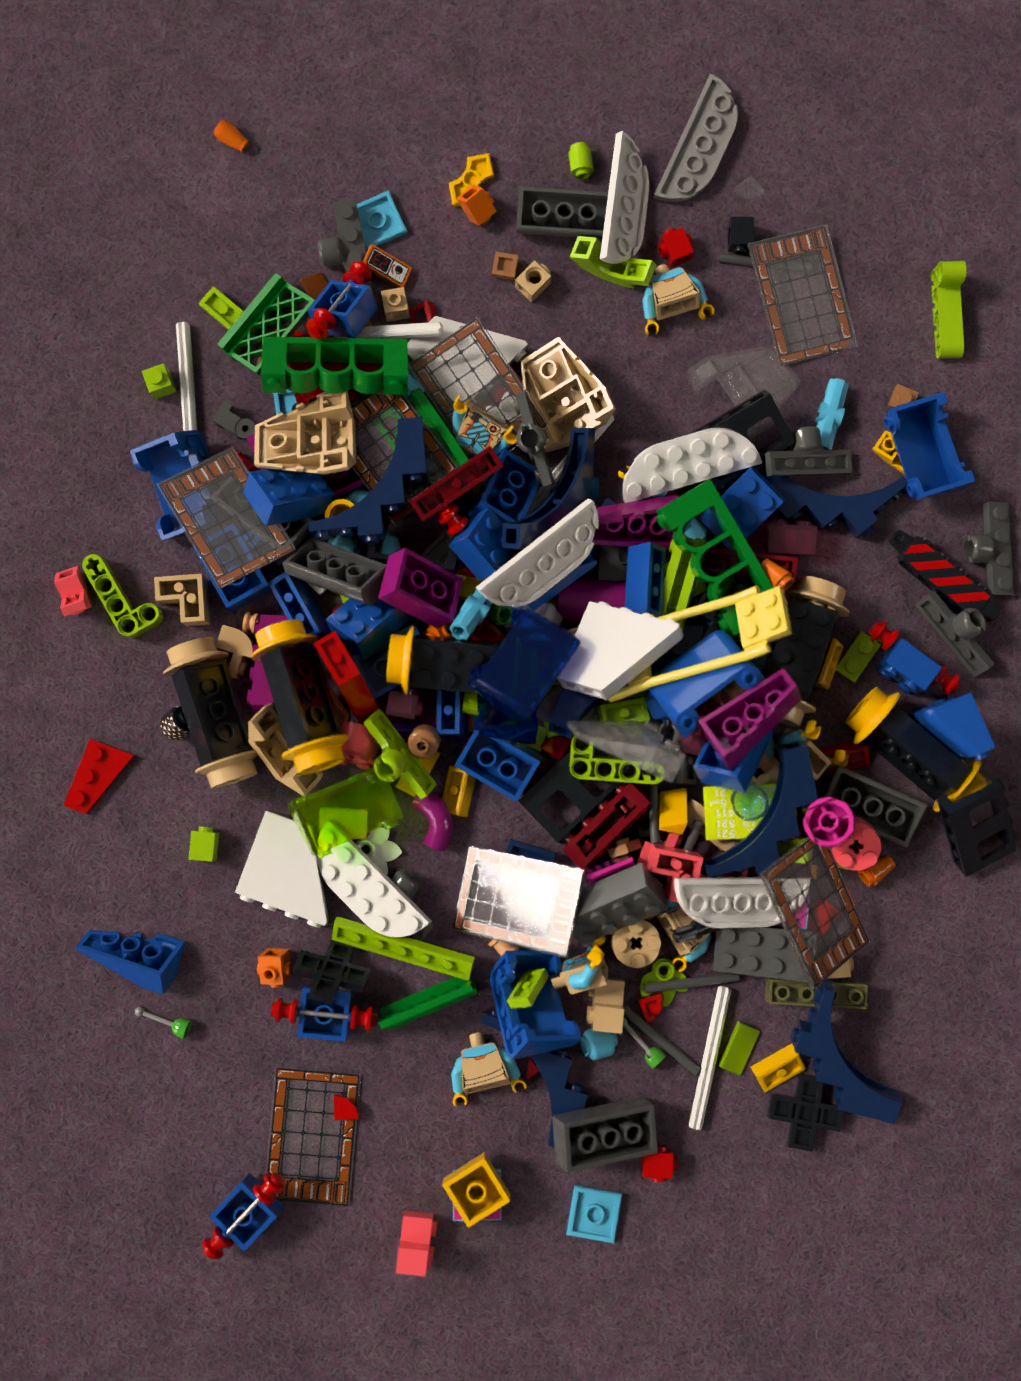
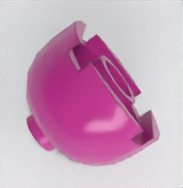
(829, 822)

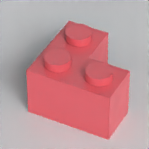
(675, 864)
(414, 1248)

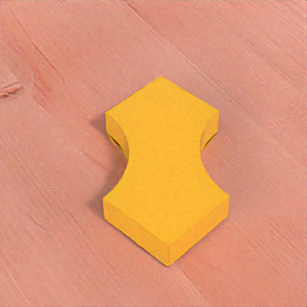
(477, 171)

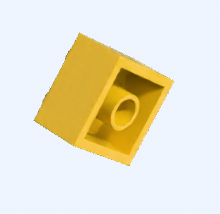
(476, 1189)

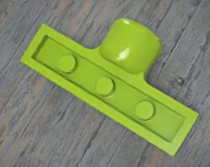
(396, 756)

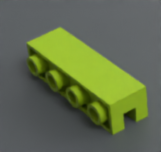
(679, 580)

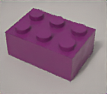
(420, 588)

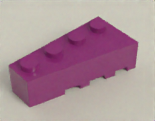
(632, 523)
(260, 693)
(750, 717)

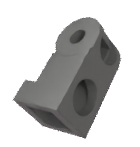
(232, 423)

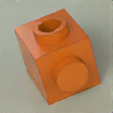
(477, 204)

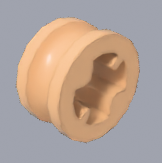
(250, 621)

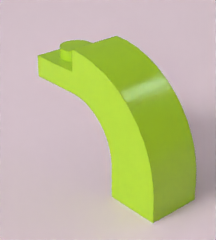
(626, 274)

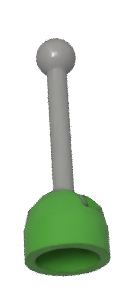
(179, 1027)
(653, 1055)

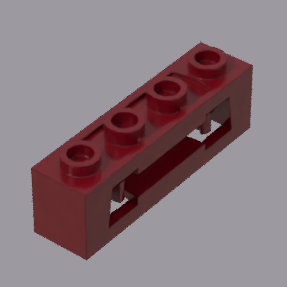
(456, 483)
(719, 560)
(608, 809)

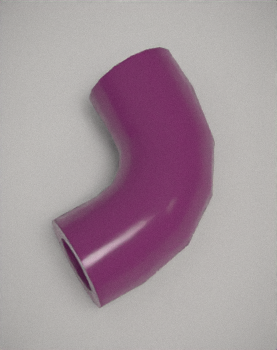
(439, 820)

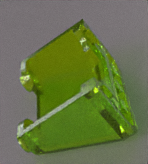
(345, 812)

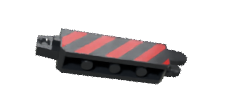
(940, 575)

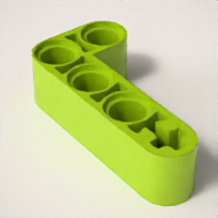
(947, 313)
(117, 594)
(616, 763)

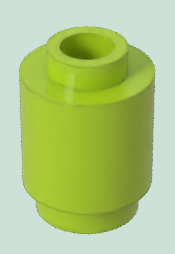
(580, 161)

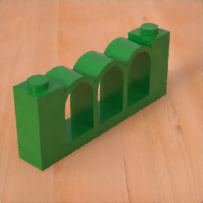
(278, 377)
(681, 510)

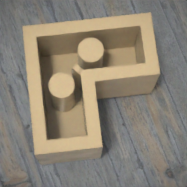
(190, 592)
(607, 1007)

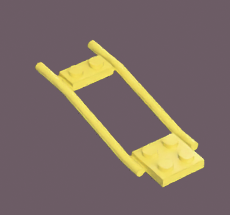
(760, 620)

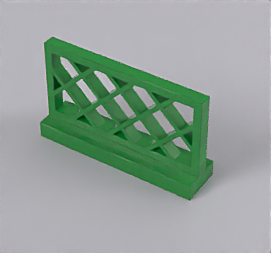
(257, 317)
(437, 426)
(426, 1002)

